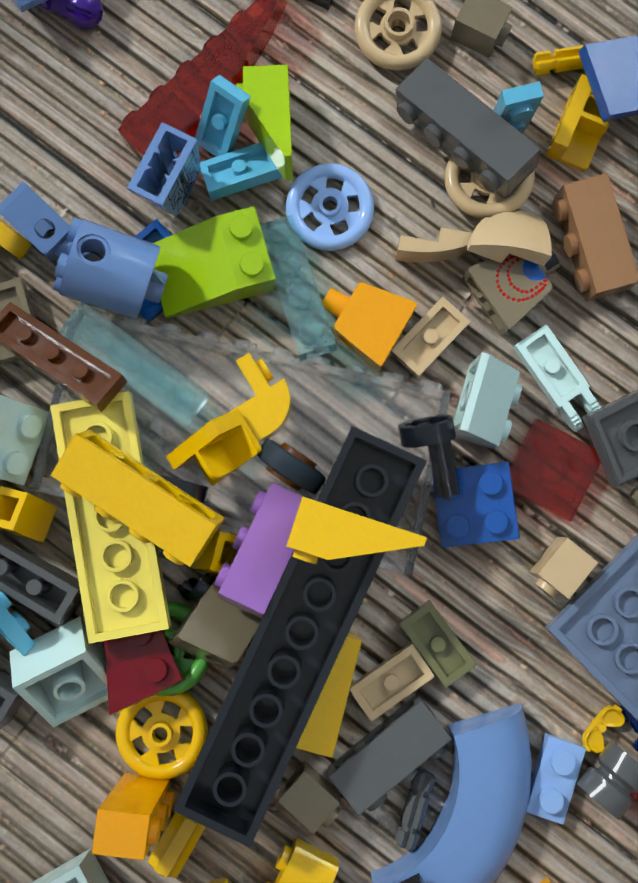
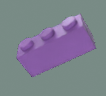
(261, 552)

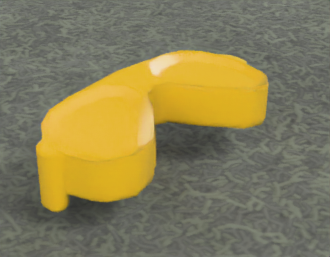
(608, 717)

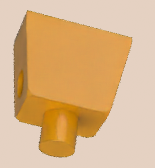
(369, 321)

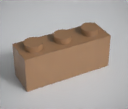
(595, 237)

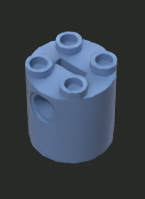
(109, 269)

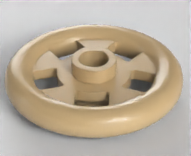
(393, 57)
(461, 193)

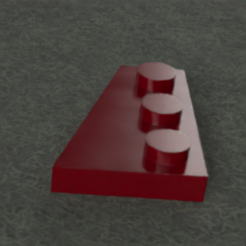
(139, 669)

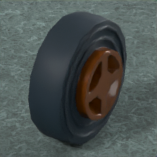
(291, 466)

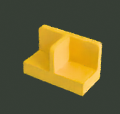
(578, 129)
(218, 447)

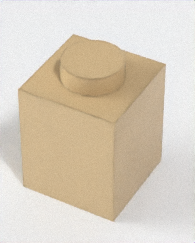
(562, 568)

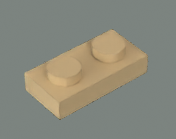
(430, 337)
(391, 681)

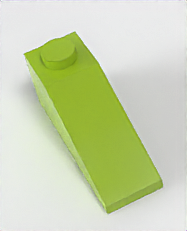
(270, 113)

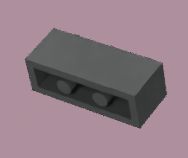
(389, 755)

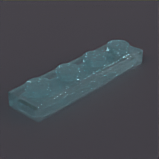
(297, 289)
(136, 363)

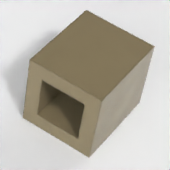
(482, 25)
(310, 798)

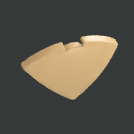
(512, 233)

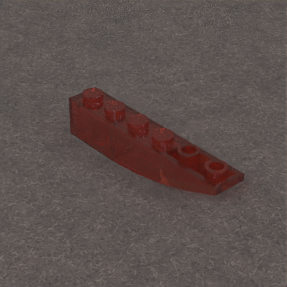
(184, 96)

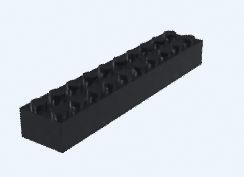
(295, 649)

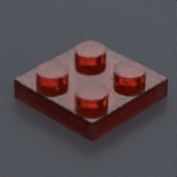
(553, 469)

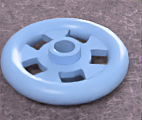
(353, 186)

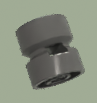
(612, 781)

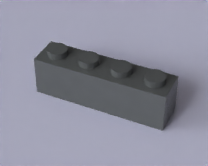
(466, 128)

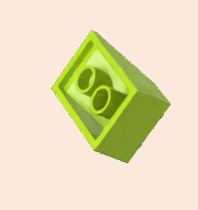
(214, 263)

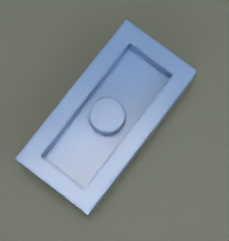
(554, 778)

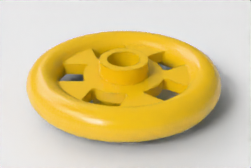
(186, 754)

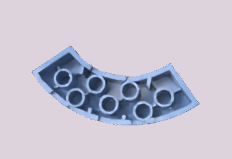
(483, 808)

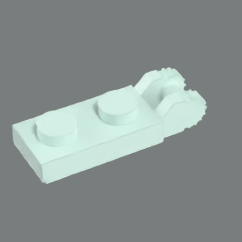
(556, 375)

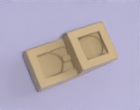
(448, 245)

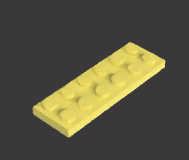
(115, 571)

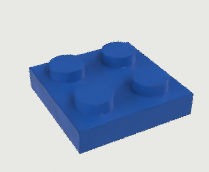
(482, 509)

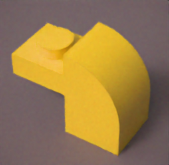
(272, 404)

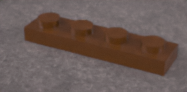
(59, 358)

